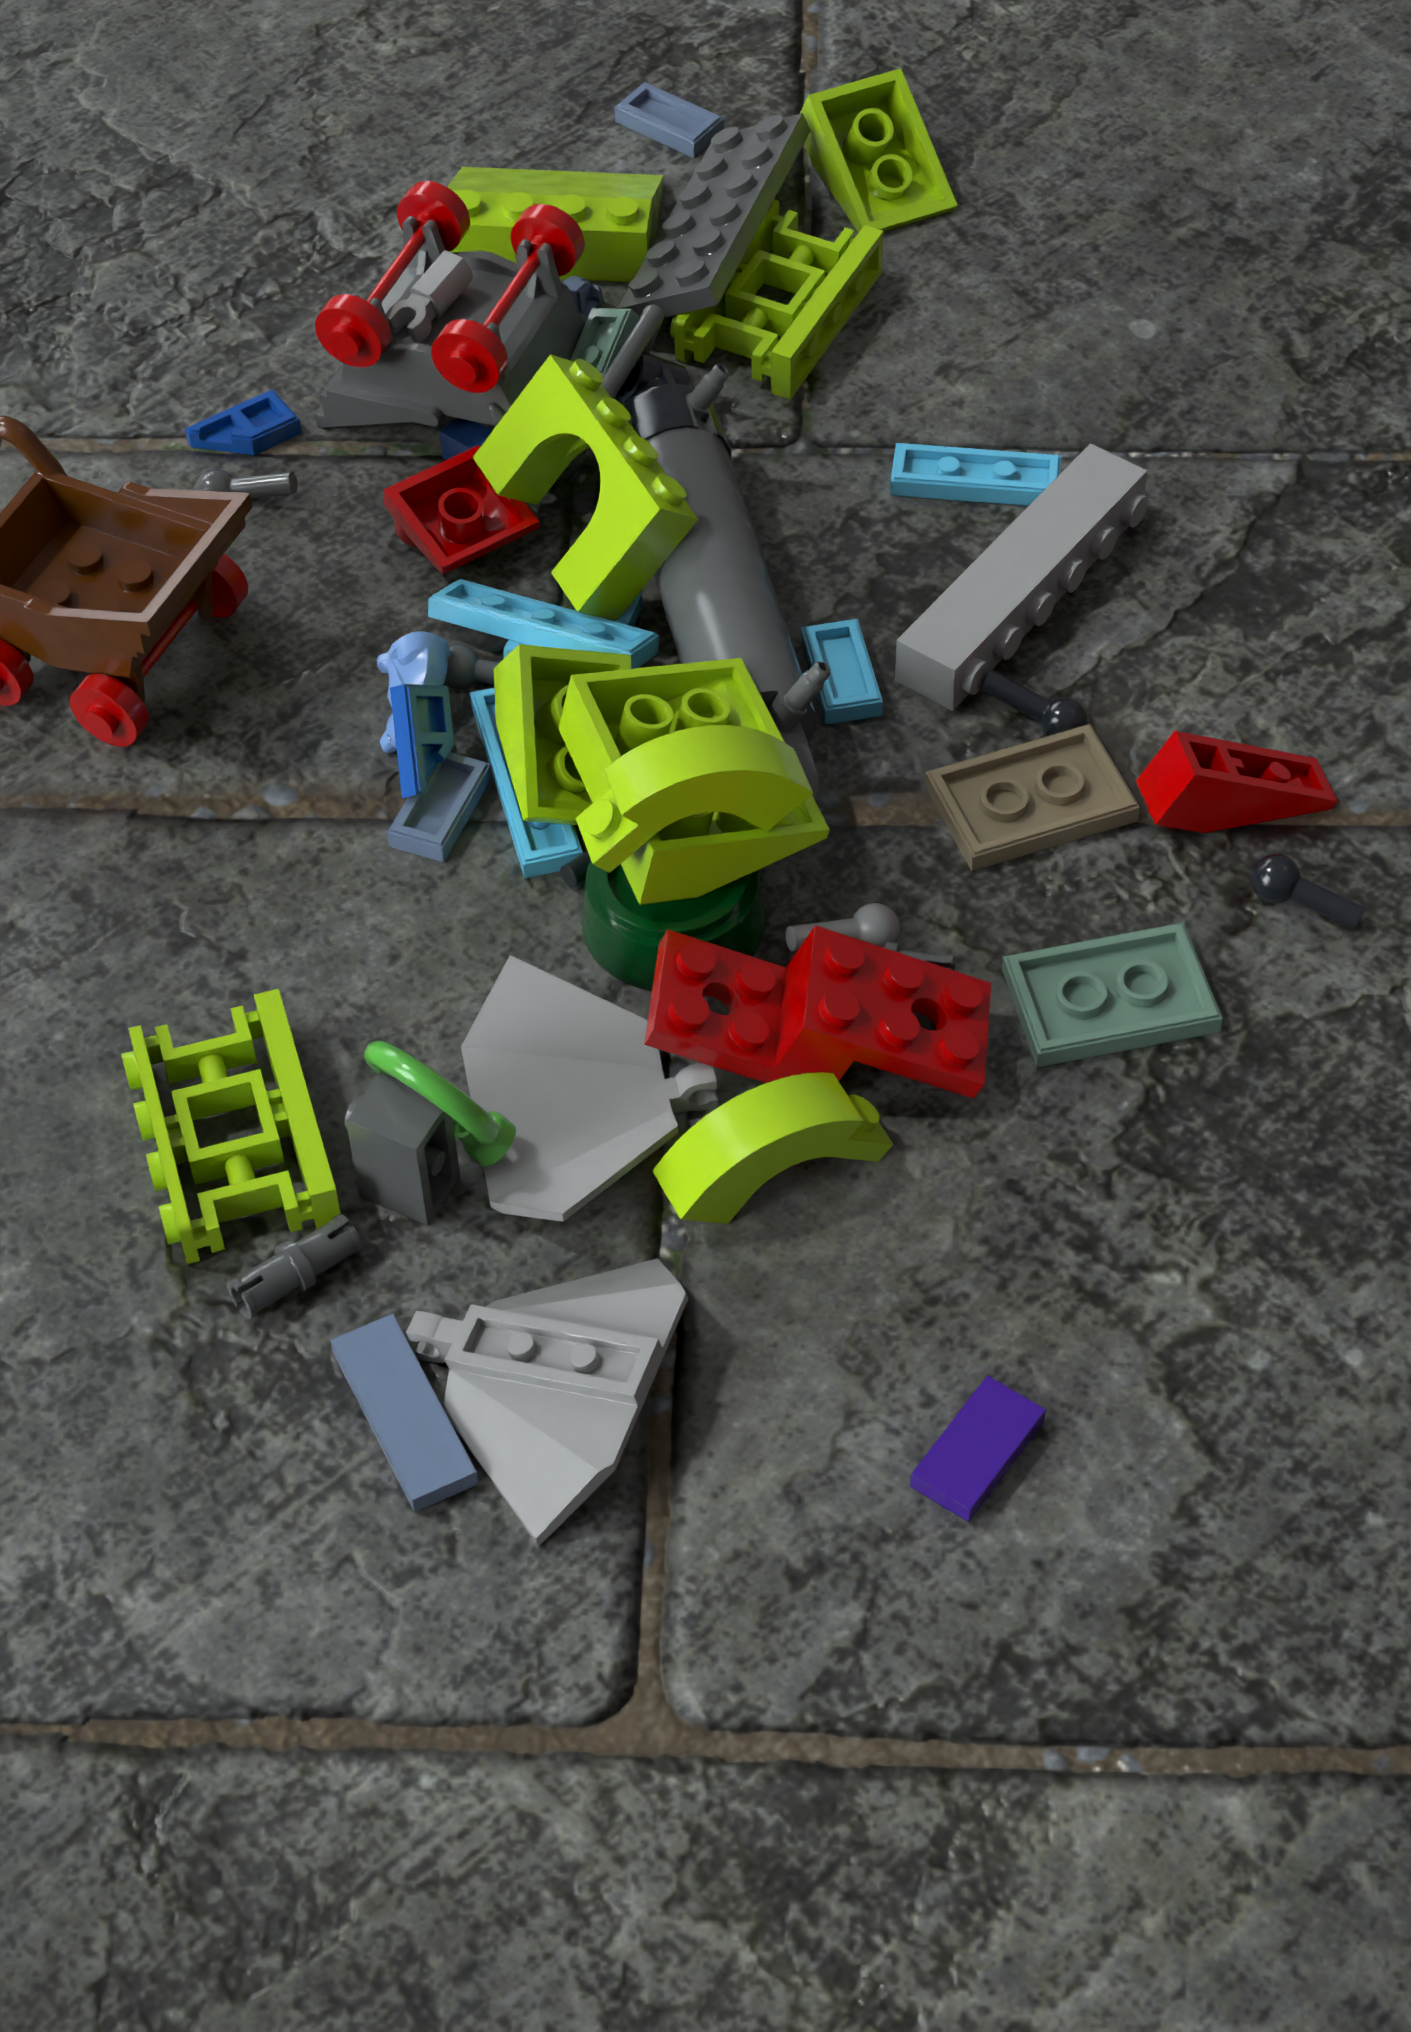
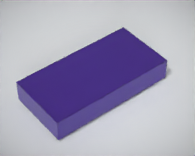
(977, 1448)

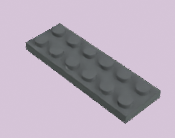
(717, 217)

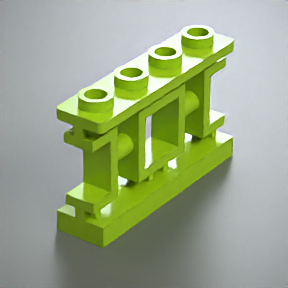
(810, 318)
(280, 1111)

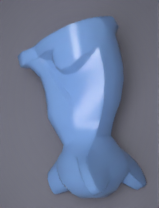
(412, 660)

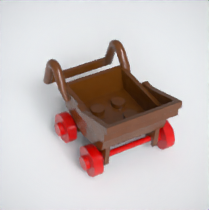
(107, 582)

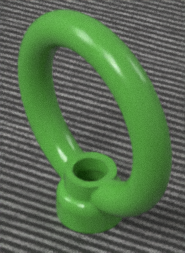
(483, 1133)

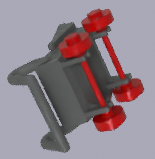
(483, 343)

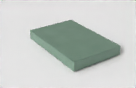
(1111, 994)

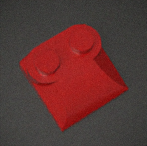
(455, 513)

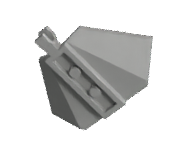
(575, 1088)
(554, 1382)

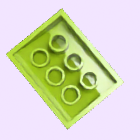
(611, 209)
(625, 708)

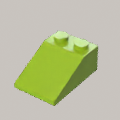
(876, 153)
(528, 709)

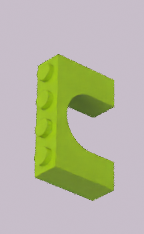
(638, 507)

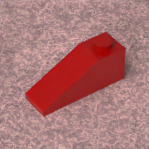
(1227, 784)

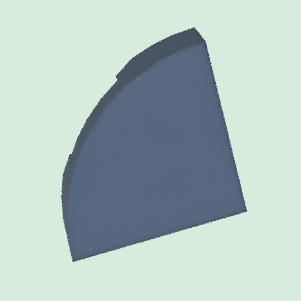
(584, 294)

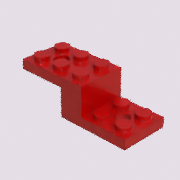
(820, 1012)

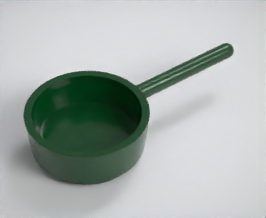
(628, 935)

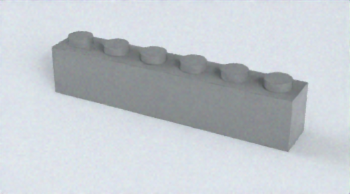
(1021, 577)

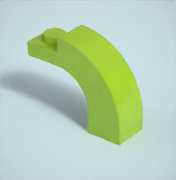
(688, 775)
(761, 1134)

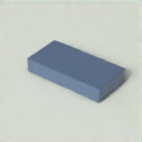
(668, 119)
(434, 821)

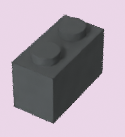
(402, 1149)

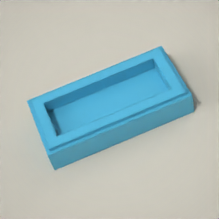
(852, 686)

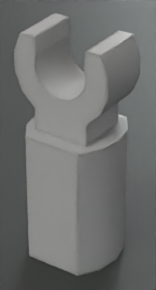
(431, 296)

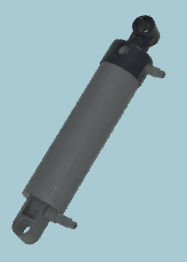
(717, 576)

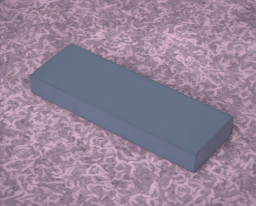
(404, 1413)

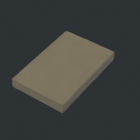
(1031, 797)

